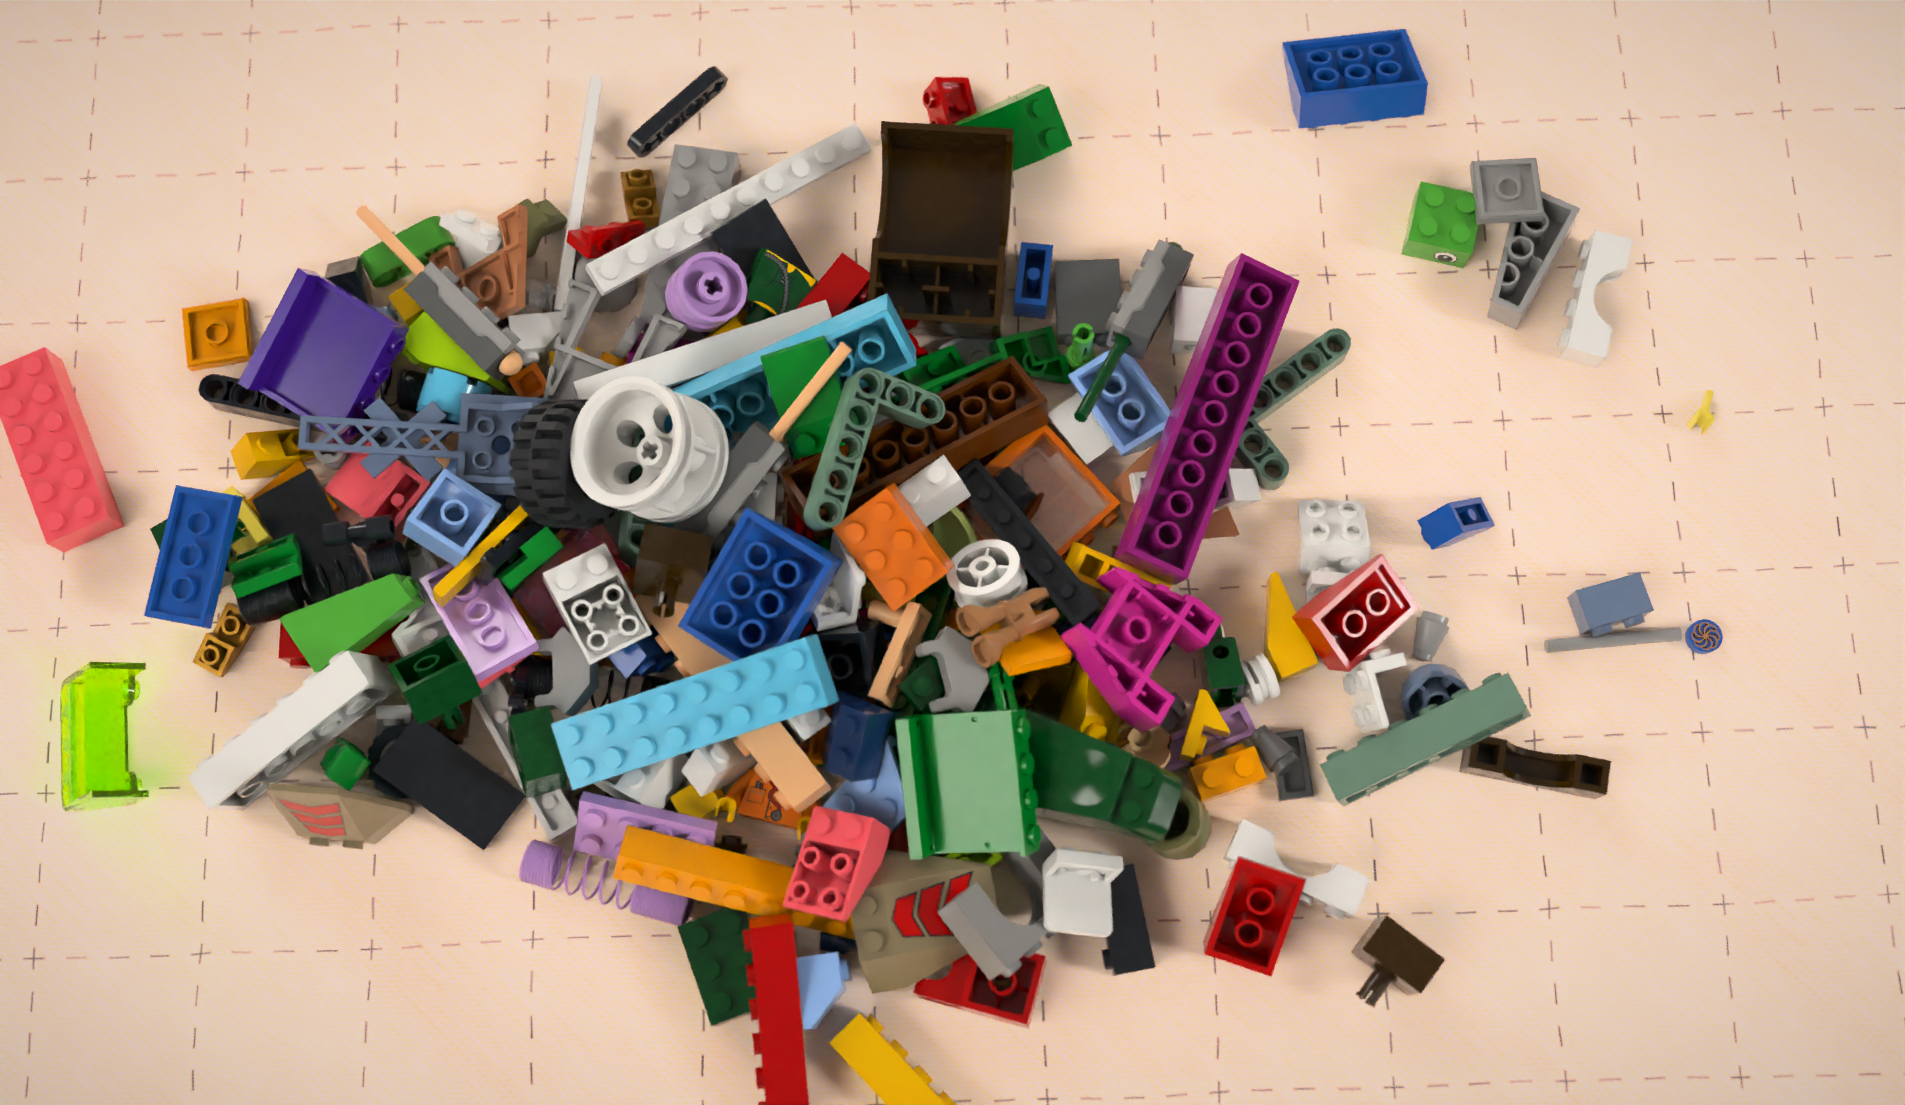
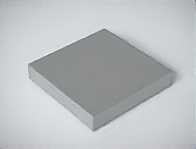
(1506, 190)

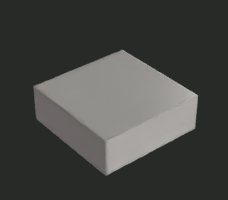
(628, 337)

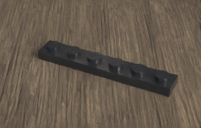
(1033, 549)

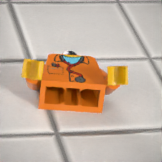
(758, 802)

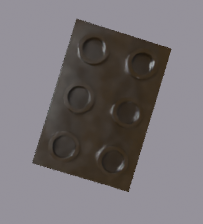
(944, 227)

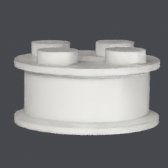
(986, 573)

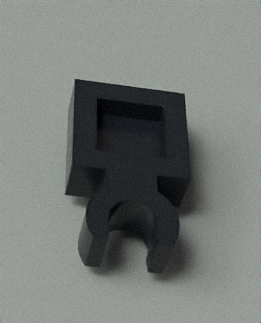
(518, 679)

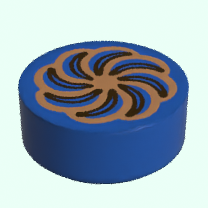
(1703, 636)

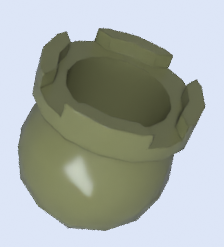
(1187, 831)

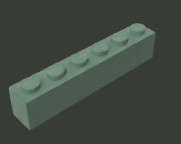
(1425, 739)

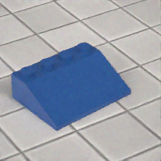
(1354, 78)
(759, 589)

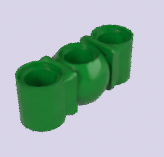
(344, 763)

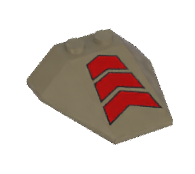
(337, 814)
(898, 920)

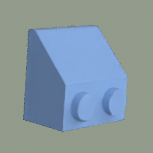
(451, 518)
(821, 985)

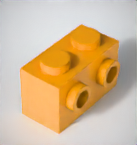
(1226, 774)

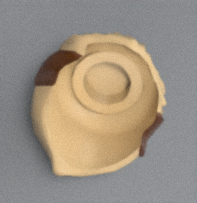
(1150, 745)

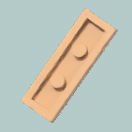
(910, 628)

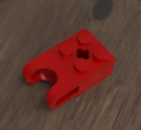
(972, 992)

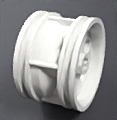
(678, 467)

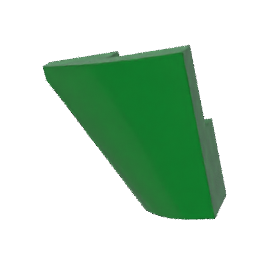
(1036, 354)
(535, 555)

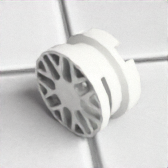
(1259, 679)

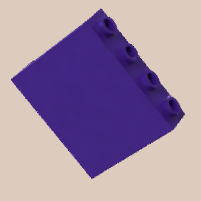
(324, 351)

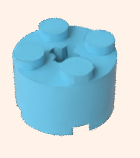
(446, 391)

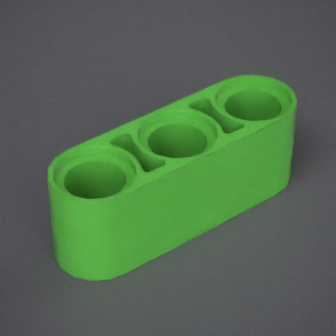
(420, 239)

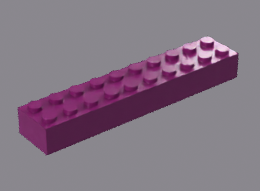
(1207, 420)

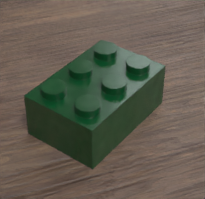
(719, 963)

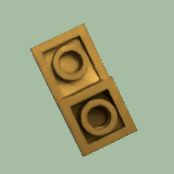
(640, 197)
(225, 643)

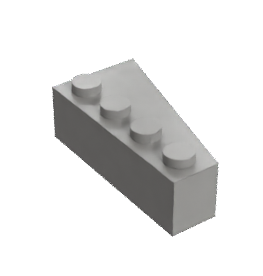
(1527, 259)

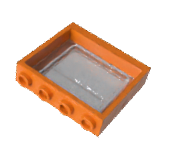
(1073, 498)

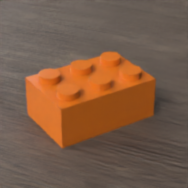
(893, 547)

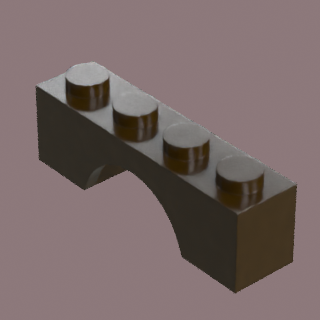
(1555, 772)

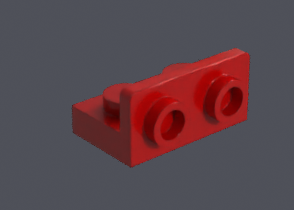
(949, 100)
(600, 240)

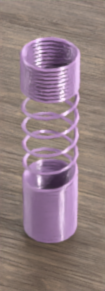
(542, 866)

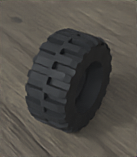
(545, 471)

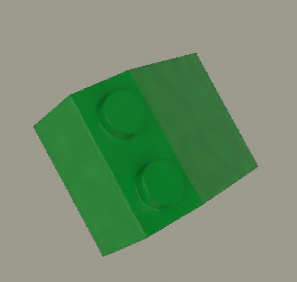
(787, 375)

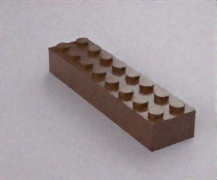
(978, 419)

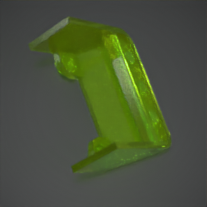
(96, 737)

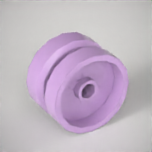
(706, 291)

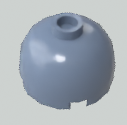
(1429, 686)

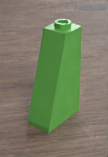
(352, 618)

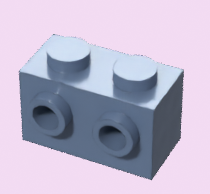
(1610, 604)

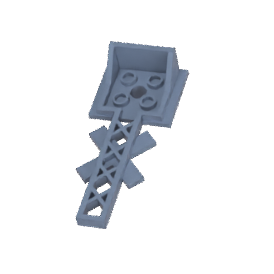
(482, 422)

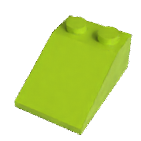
(434, 348)

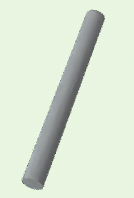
(1613, 640)

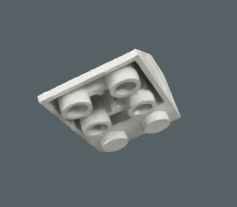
(596, 604)
(649, 784)

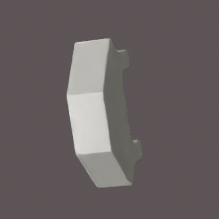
(961, 674)
(572, 675)

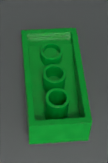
(1035, 122)

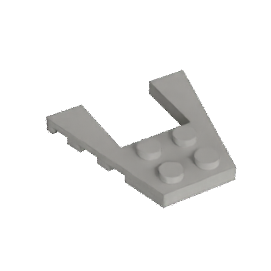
(574, 365)

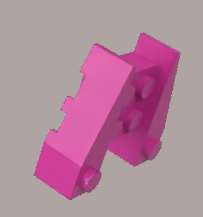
(1132, 639)

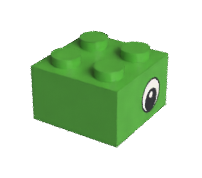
(1441, 225)

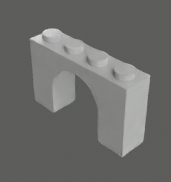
(987, 934)

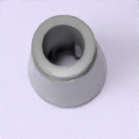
(1429, 635)

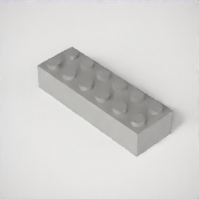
(693, 178)

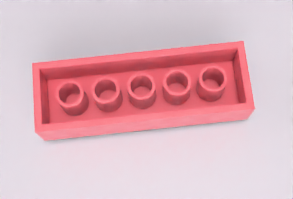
(55, 451)

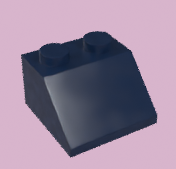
(855, 738)

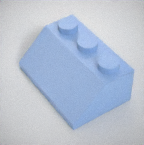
(1128, 406)

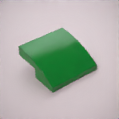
(265, 565)

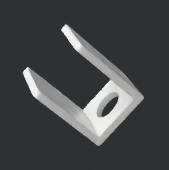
(1189, 316)

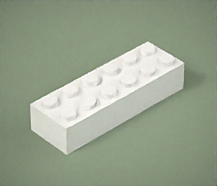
(292, 731)

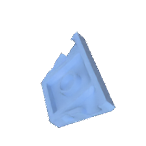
(876, 797)

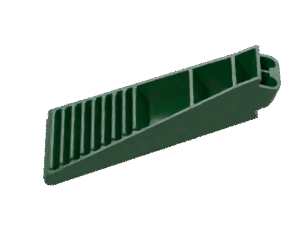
(1093, 781)

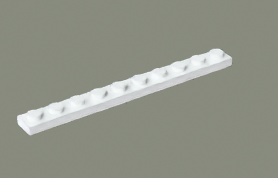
(696, 224)
(550, 808)

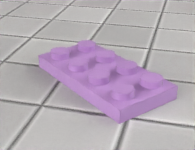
(483, 624)
(605, 819)

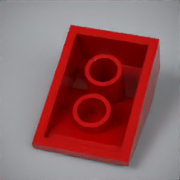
(1355, 614)
(1253, 916)

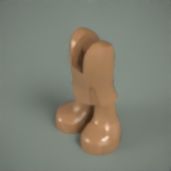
(1014, 618)

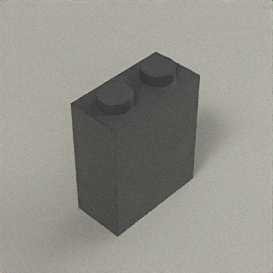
(1085, 294)

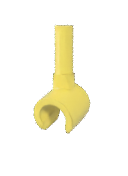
(1703, 416)

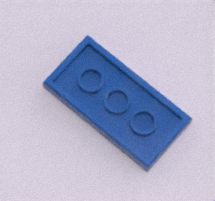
(193, 556)

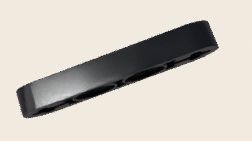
(677, 111)

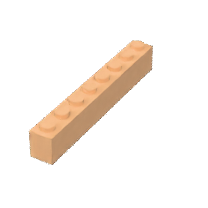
(771, 746)

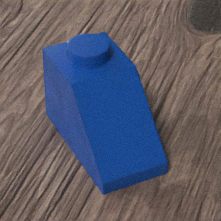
(1455, 522)

